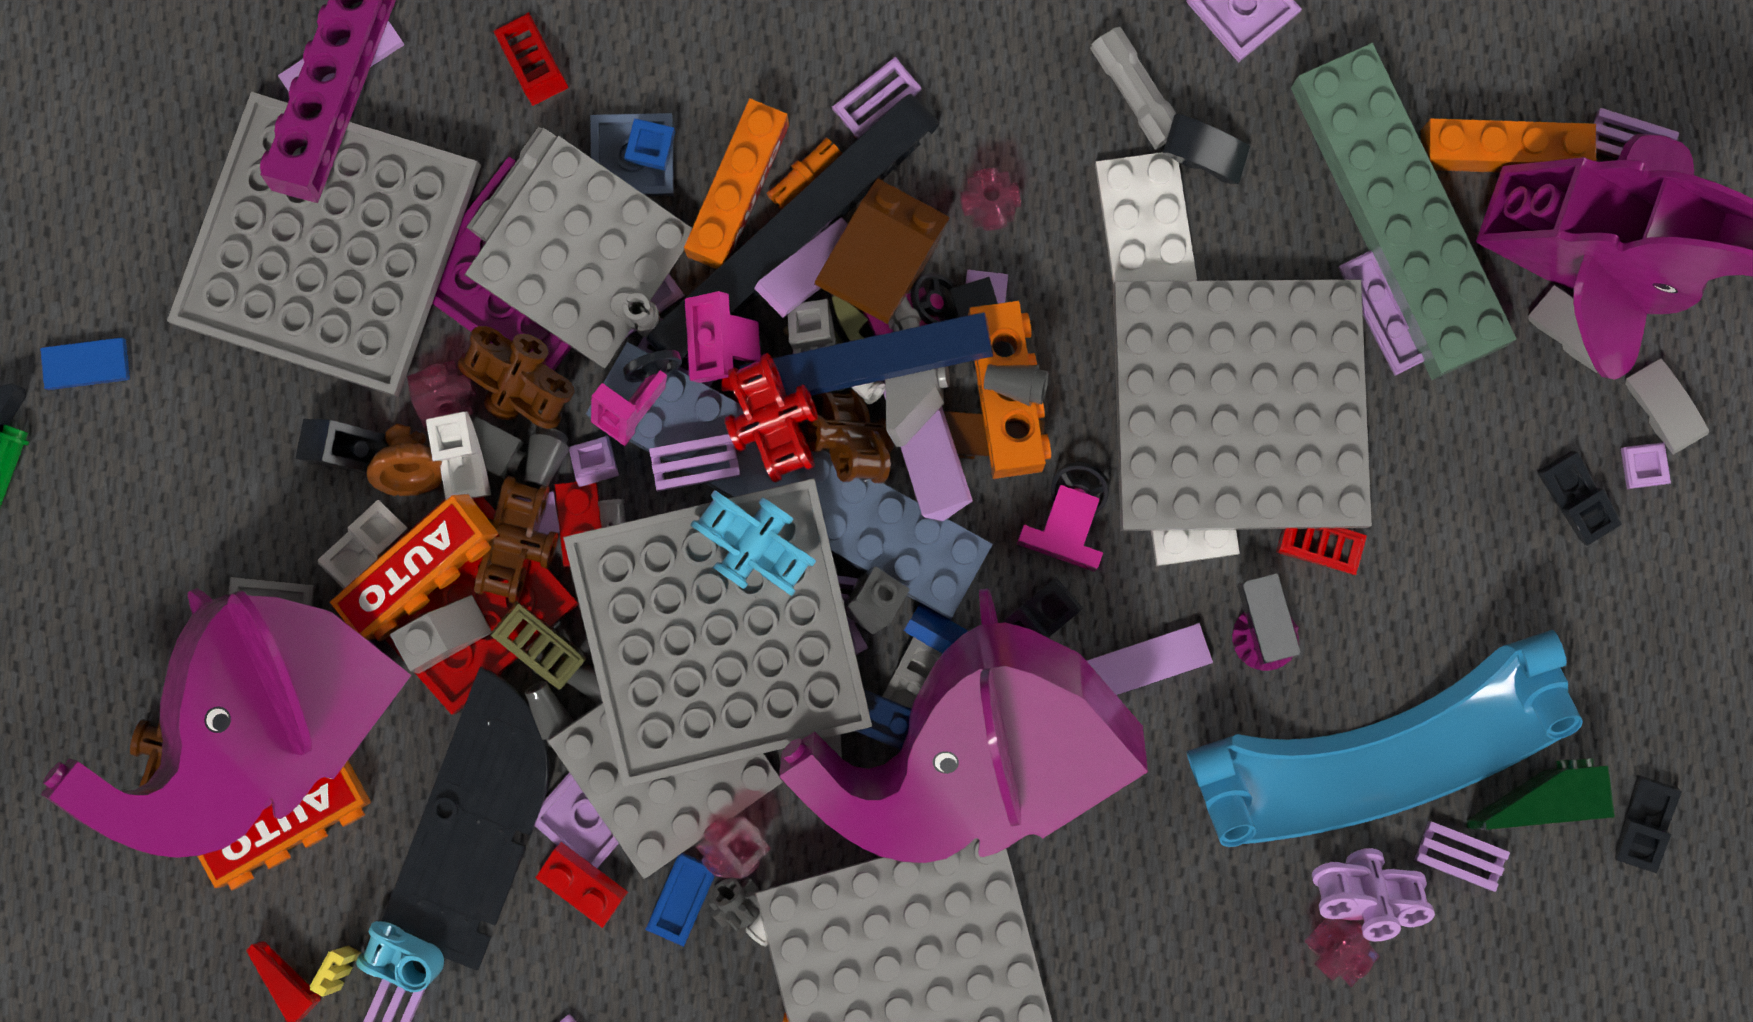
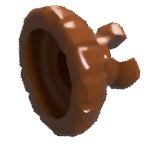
(405, 465)

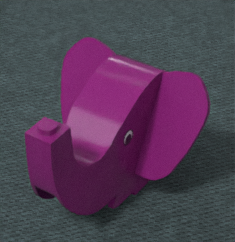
(1622, 236)
(249, 718)
(996, 749)

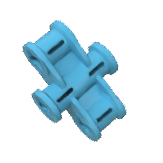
(765, 551)

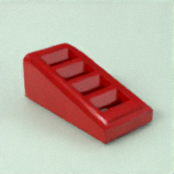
(542, 81)
(1288, 537)
(283, 982)

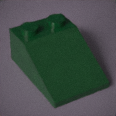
(1557, 795)

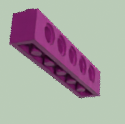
(307, 173)

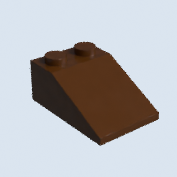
(882, 251)

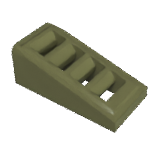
(567, 665)

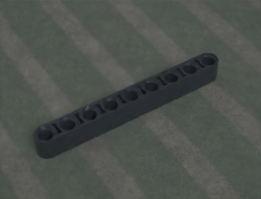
(807, 215)

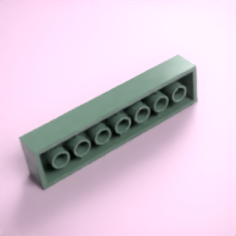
(1402, 211)

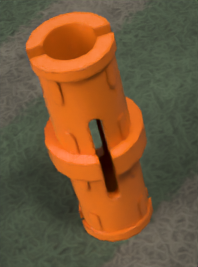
(804, 173)

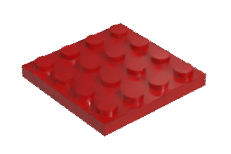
(455, 675)

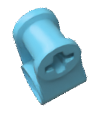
(394, 956)

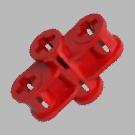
(777, 432)

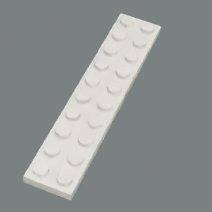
(1152, 242)

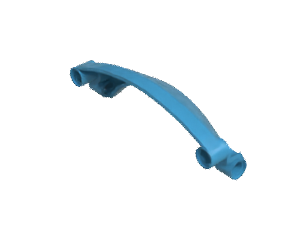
(1330, 782)

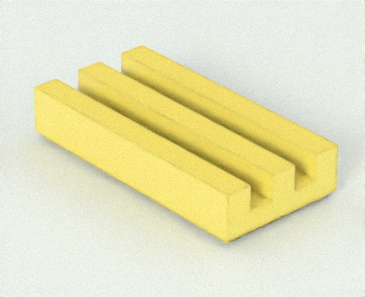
(328, 975)

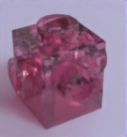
(986, 213)
(440, 391)
(744, 849)
(1342, 950)

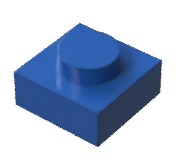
(649, 144)

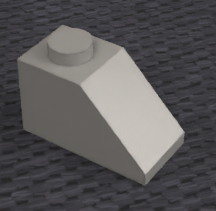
(913, 401)
(440, 634)

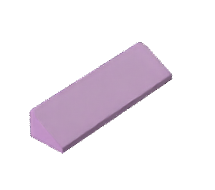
(936, 469)

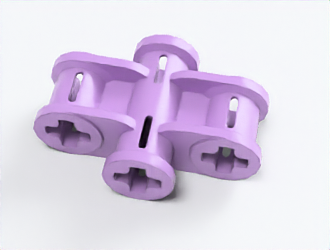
(1378, 896)

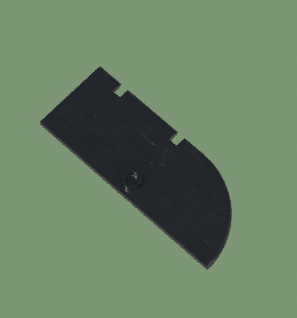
(465, 842)

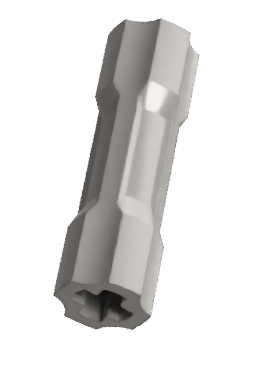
(1121, 63)
(496, 207)

